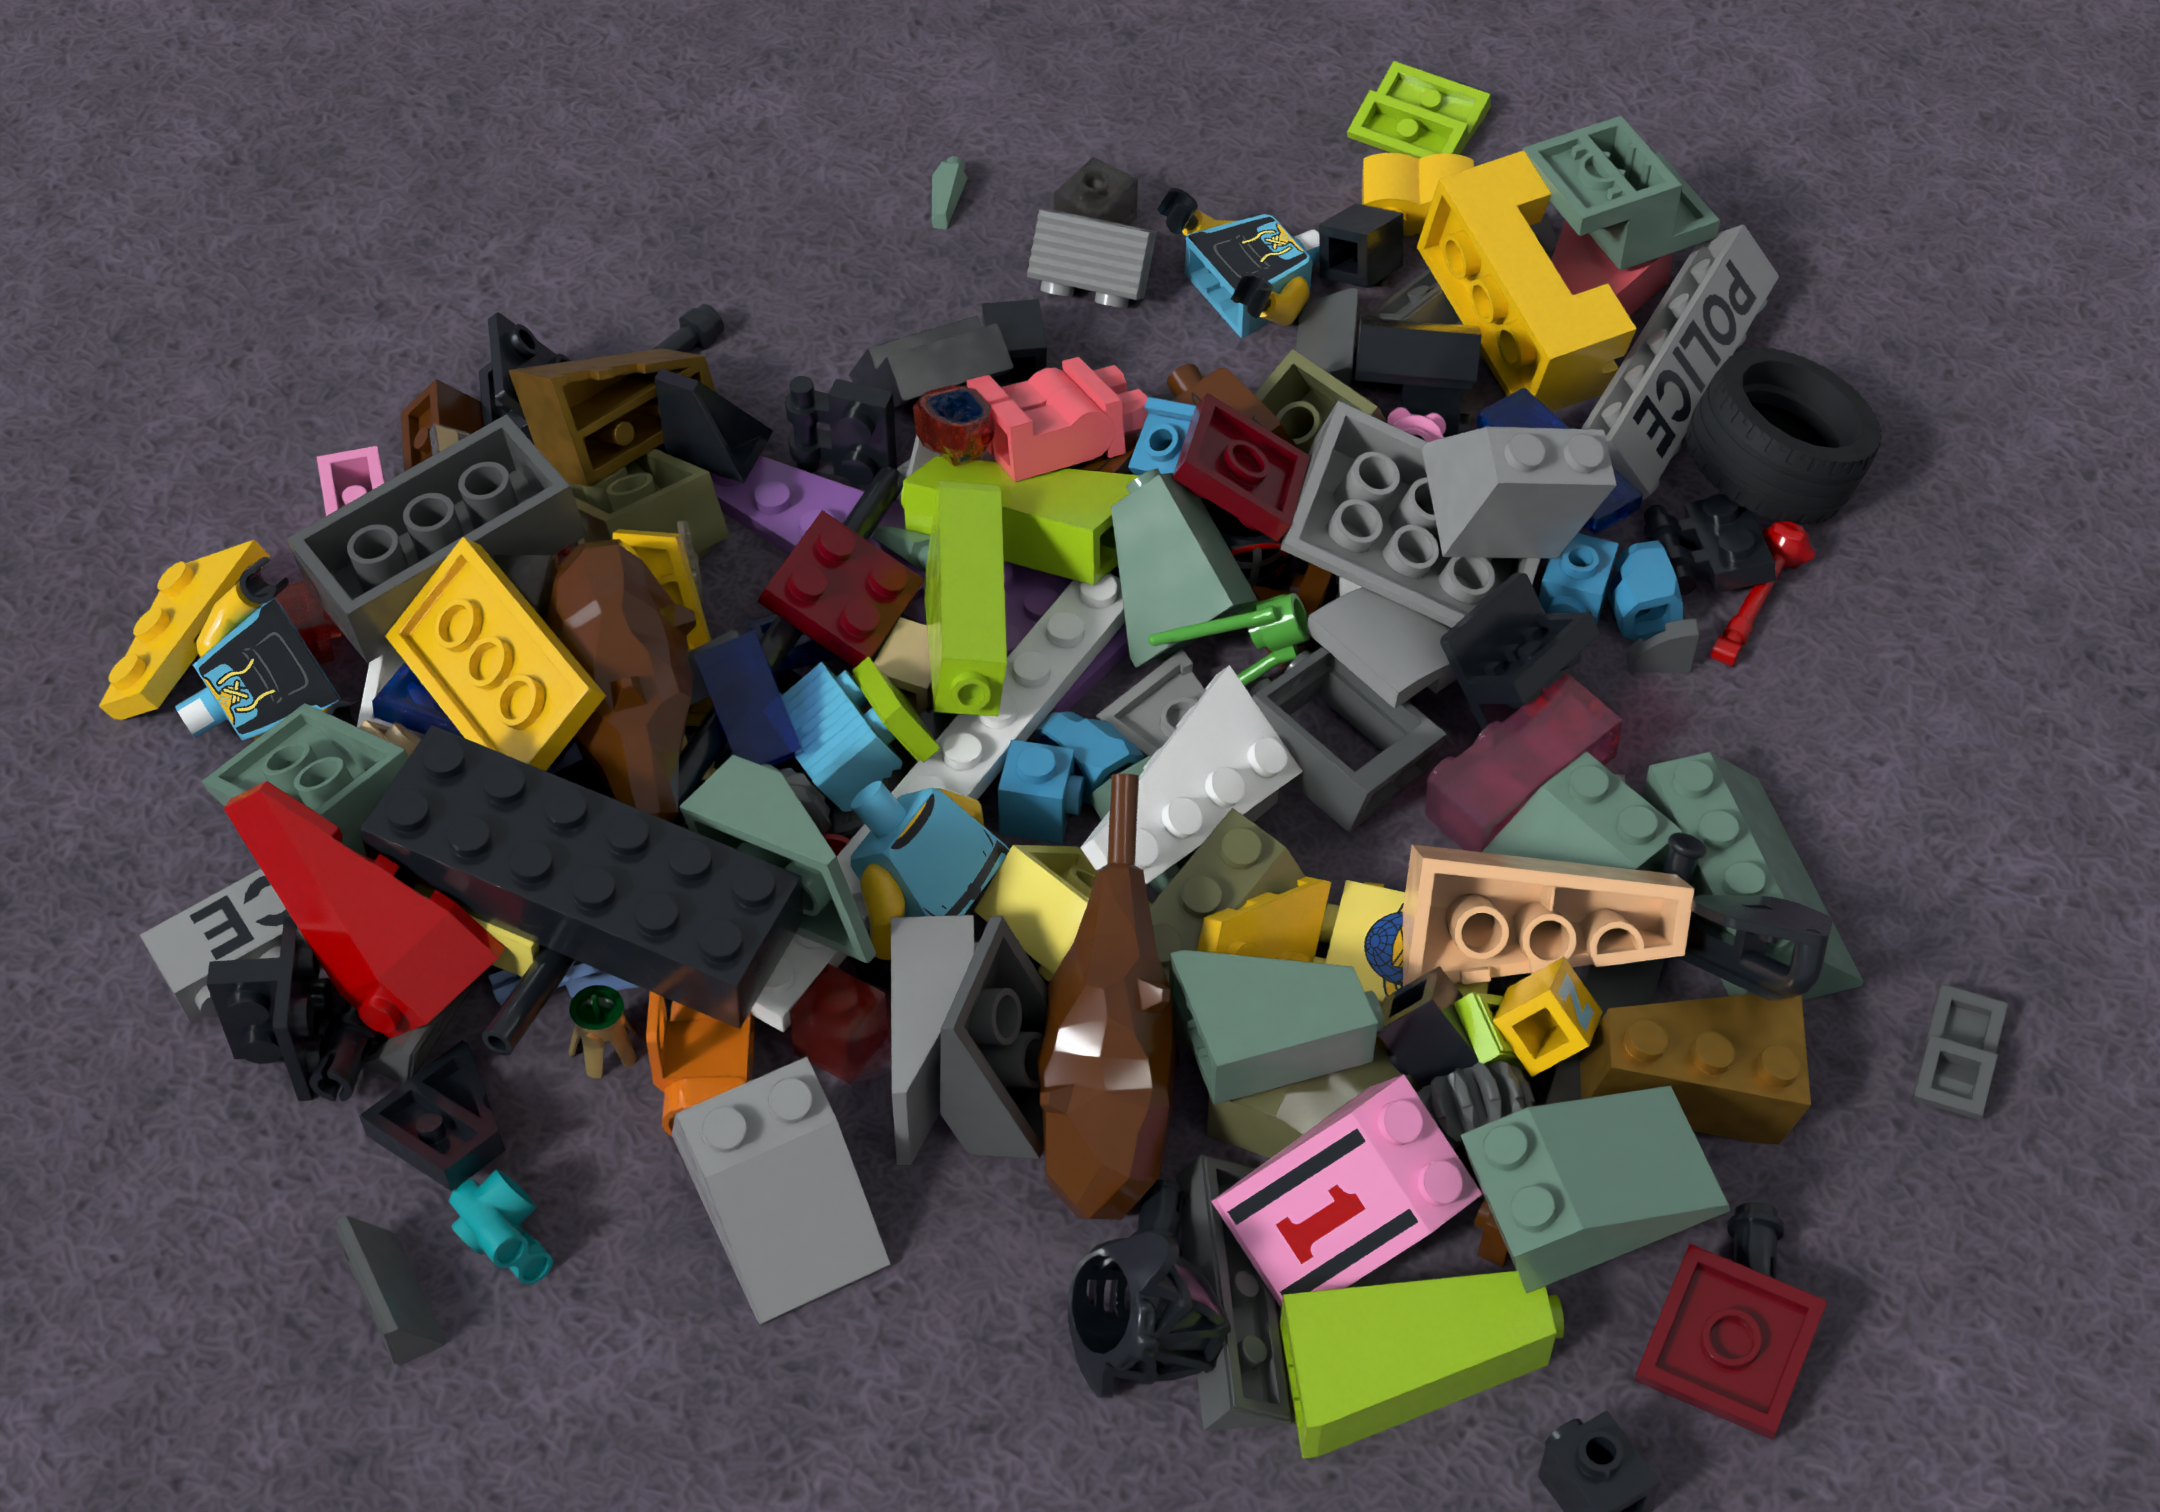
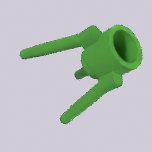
(1272, 623)

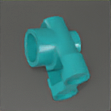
(492, 1224)

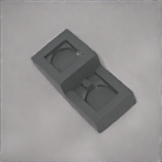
(1960, 1052)

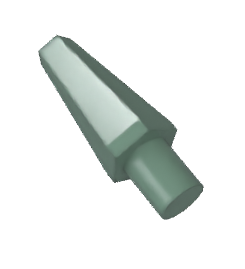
(946, 190)
(907, 544)

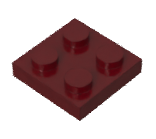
(1241, 467)
(840, 590)
(1730, 1341)

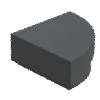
(1667, 651)

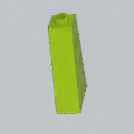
(1048, 521)
(966, 599)
(1406, 1349)

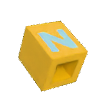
(1547, 1016)

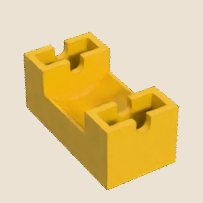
(1505, 283)

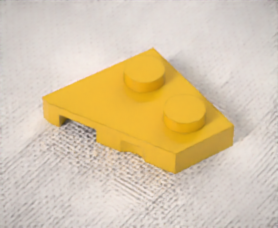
(1270, 924)

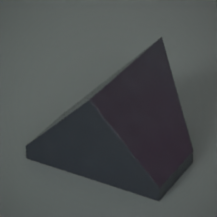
(707, 427)

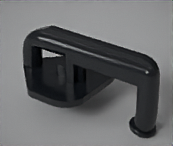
(1757, 921)

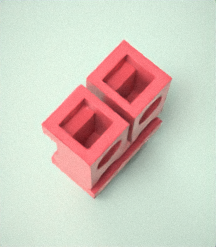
(1060, 417)

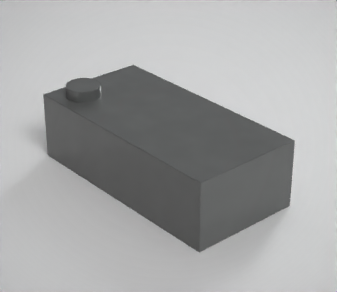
(388, 543)

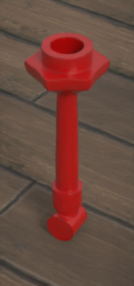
(1790, 549)

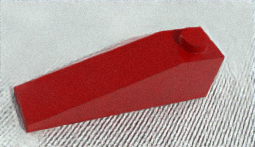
(373, 935)

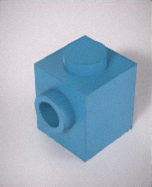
(1575, 588)
(1038, 791)

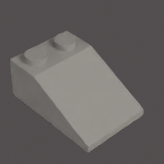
(926, 973)
(780, 1190)

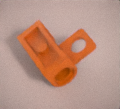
(695, 1055)

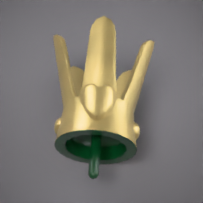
(597, 1019)

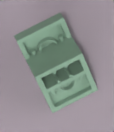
(1621, 193)

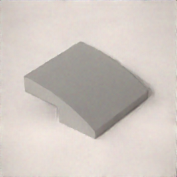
(1384, 644)

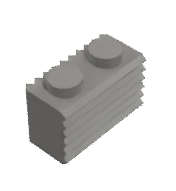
(1091, 256)

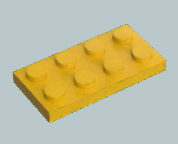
(494, 660)

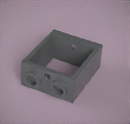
(1403, 734)

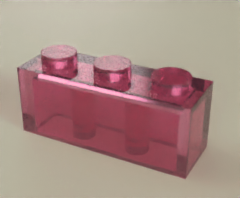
(1512, 759)

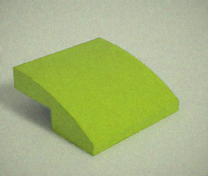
(1419, 113)

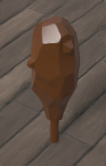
(637, 652)
(1109, 1040)

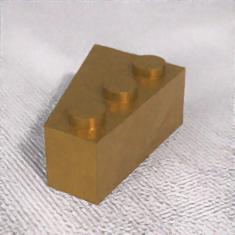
(599, 410)
(1728, 1059)

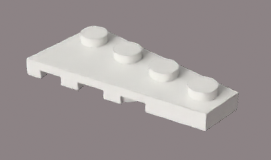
(1212, 762)

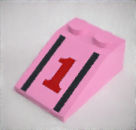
(1348, 1193)

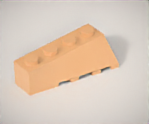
(1519, 914)

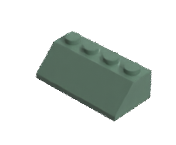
(1744, 851)

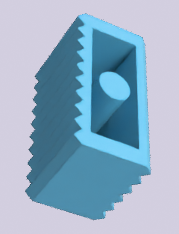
(839, 739)

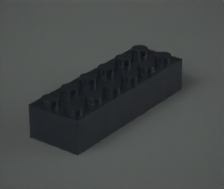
(587, 875)

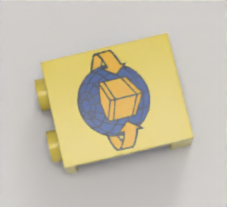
(1369, 937)

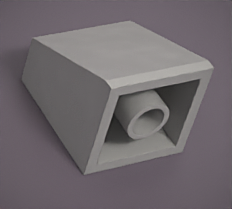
(1516, 489)

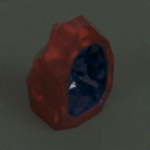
(954, 423)

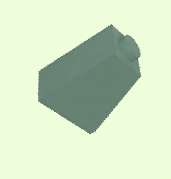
(1171, 565)
(1270, 1020)

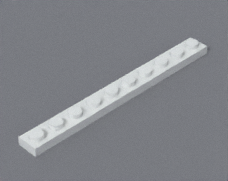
(974, 751)

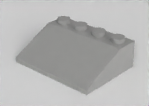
(1374, 521)

